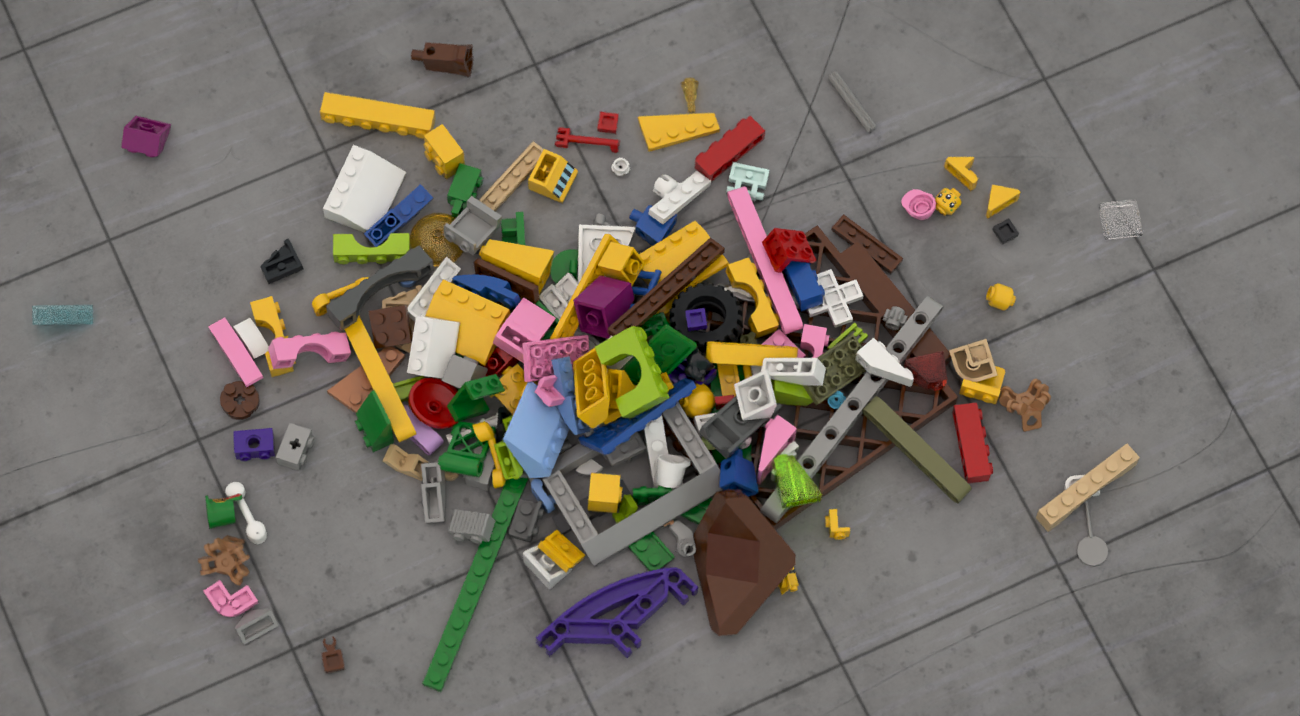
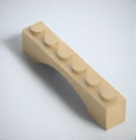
(1103, 474)

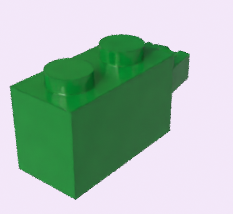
(463, 187)

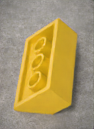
(591, 389)

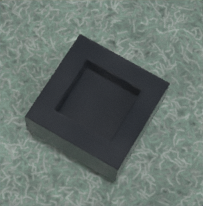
(1005, 231)

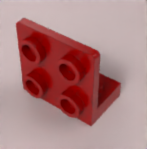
(787, 246)

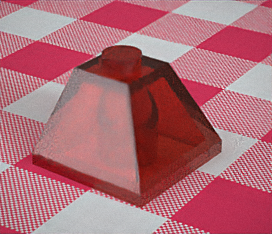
(928, 370)

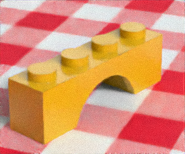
(743, 276)
(266, 315)

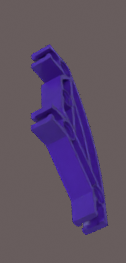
(582, 620)

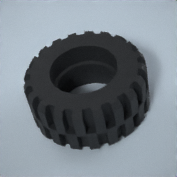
(714, 300)

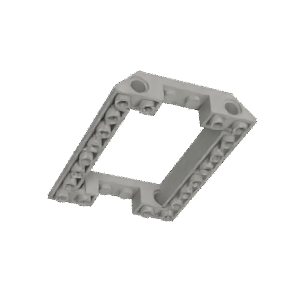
(648, 518)

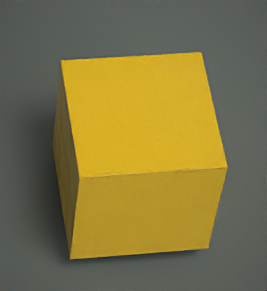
(621, 263)
(604, 493)

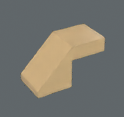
(403, 462)

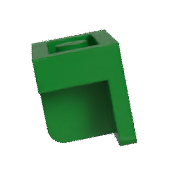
(513, 229)

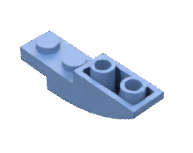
(565, 386)

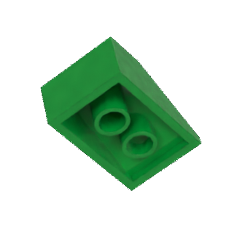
(374, 423)

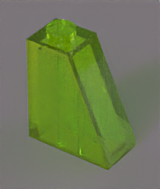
(794, 483)

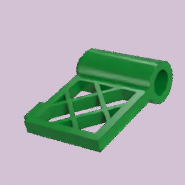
(464, 460)

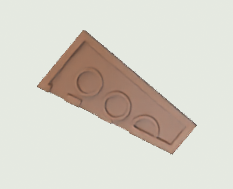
(356, 386)

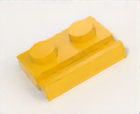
(561, 550)

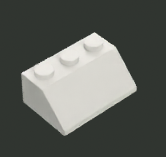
(432, 346)

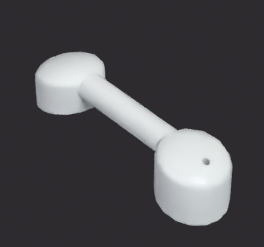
(253, 526)

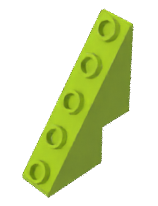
(508, 462)

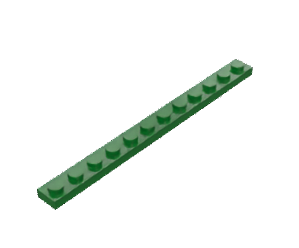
(474, 585)

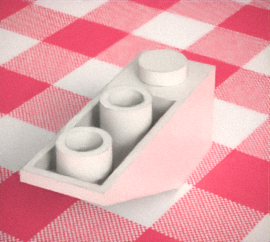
(879, 362)

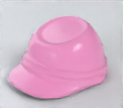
(919, 204)

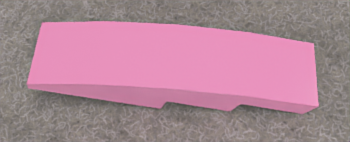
(235, 352)

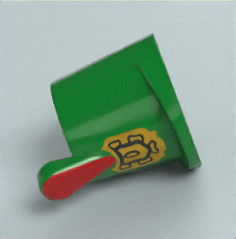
(221, 511)

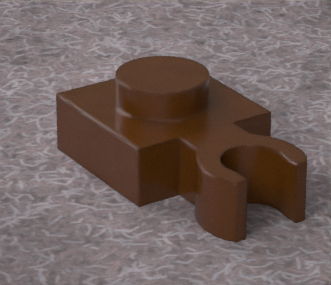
(332, 658)

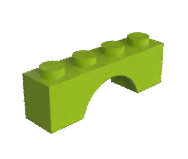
(348, 250)

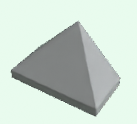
(255, 624)

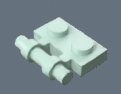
(749, 176)

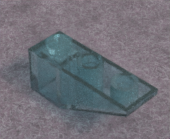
(62, 314)

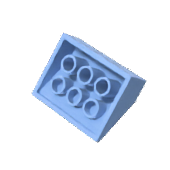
(536, 434)

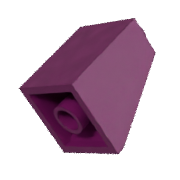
(602, 305)

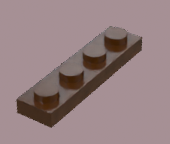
(878, 251)
(518, 285)

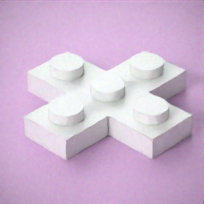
(836, 298)

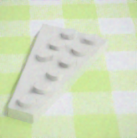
(590, 237)

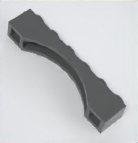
(410, 267)

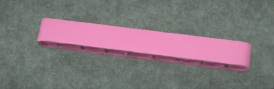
(773, 281)

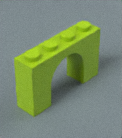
(651, 388)

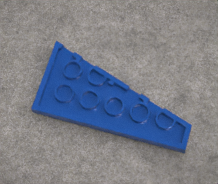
(608, 437)

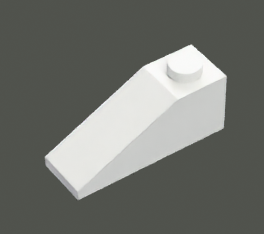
(795, 370)

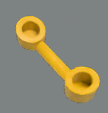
(322, 300)
(485, 433)

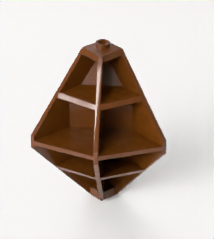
(737, 560)

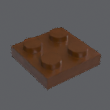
(390, 326)

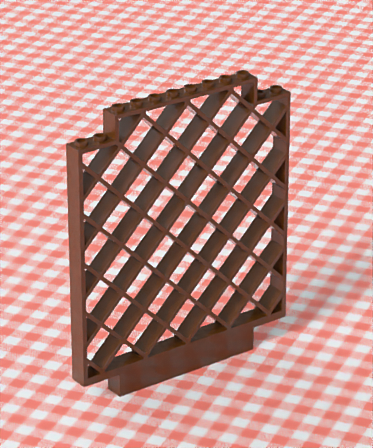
(878, 295)

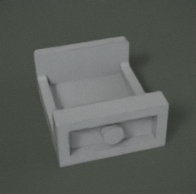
(473, 226)

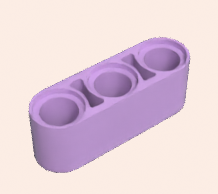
(426, 437)

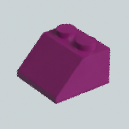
(145, 136)

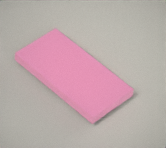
(538, 354)

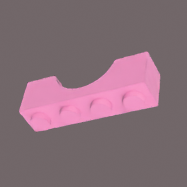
(331, 346)

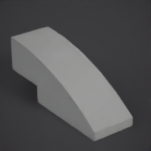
(433, 492)

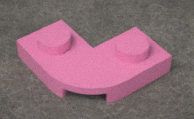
(230, 605)

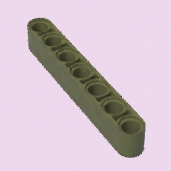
(916, 449)

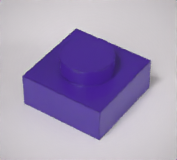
(696, 319)

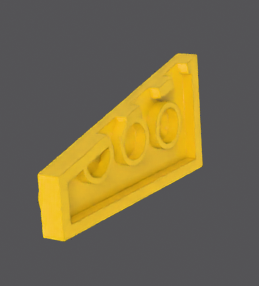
(674, 129)

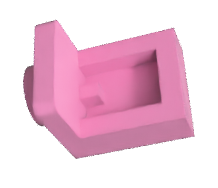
(547, 392)

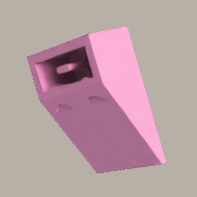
(523, 325)

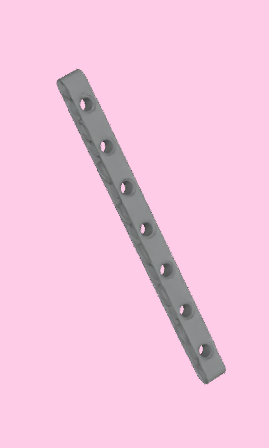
(861, 395)

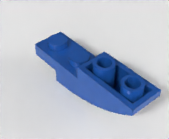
(399, 216)
(489, 288)

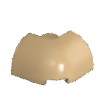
(974, 361)

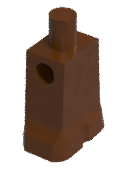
(446, 58)

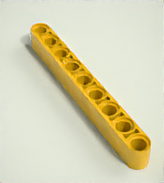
(380, 380)

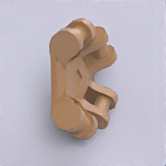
(1026, 403)
(227, 559)

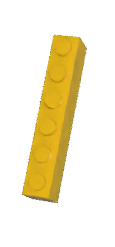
(377, 115)

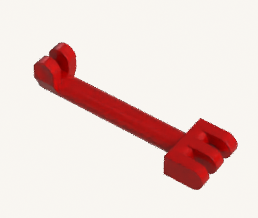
(567, 137)

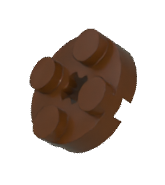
(231, 407)

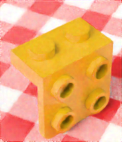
(513, 384)
(985, 390)

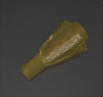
(690, 89)

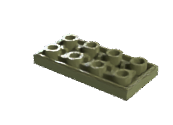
(840, 369)

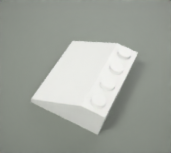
(363, 190)

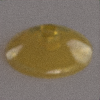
(435, 246)

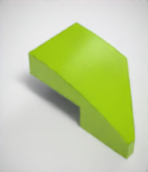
(626, 508)

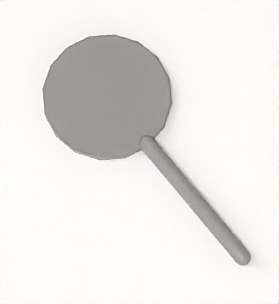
(1091, 549)

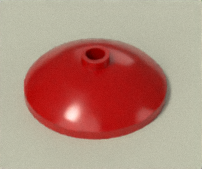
(429, 402)

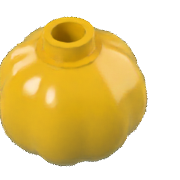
(698, 402)

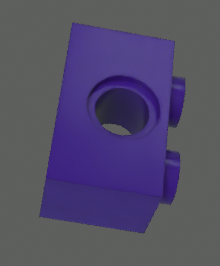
(245, 438)

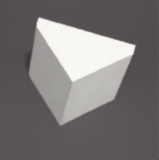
(756, 396)
(544, 567)

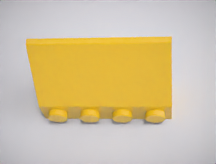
(675, 249)
(477, 316)

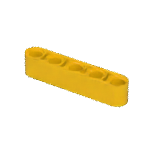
(746, 353)

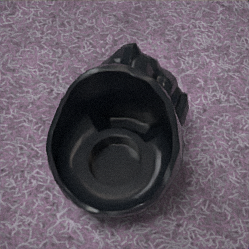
(697, 365)

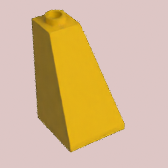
(525, 261)

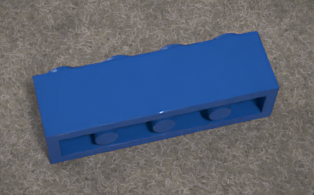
(804, 284)

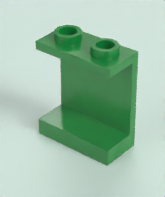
(469, 399)

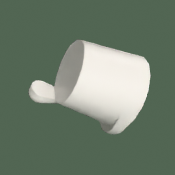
(671, 470)

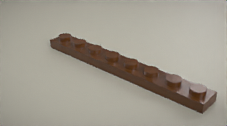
(668, 287)

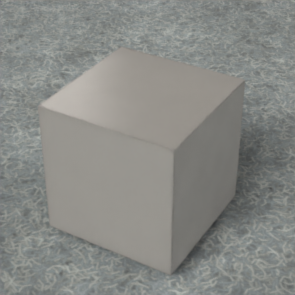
(463, 370)

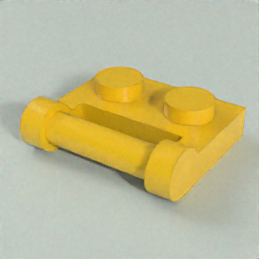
(729, 376)

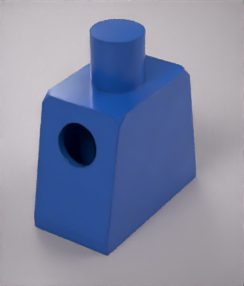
(651, 229)
(738, 474)

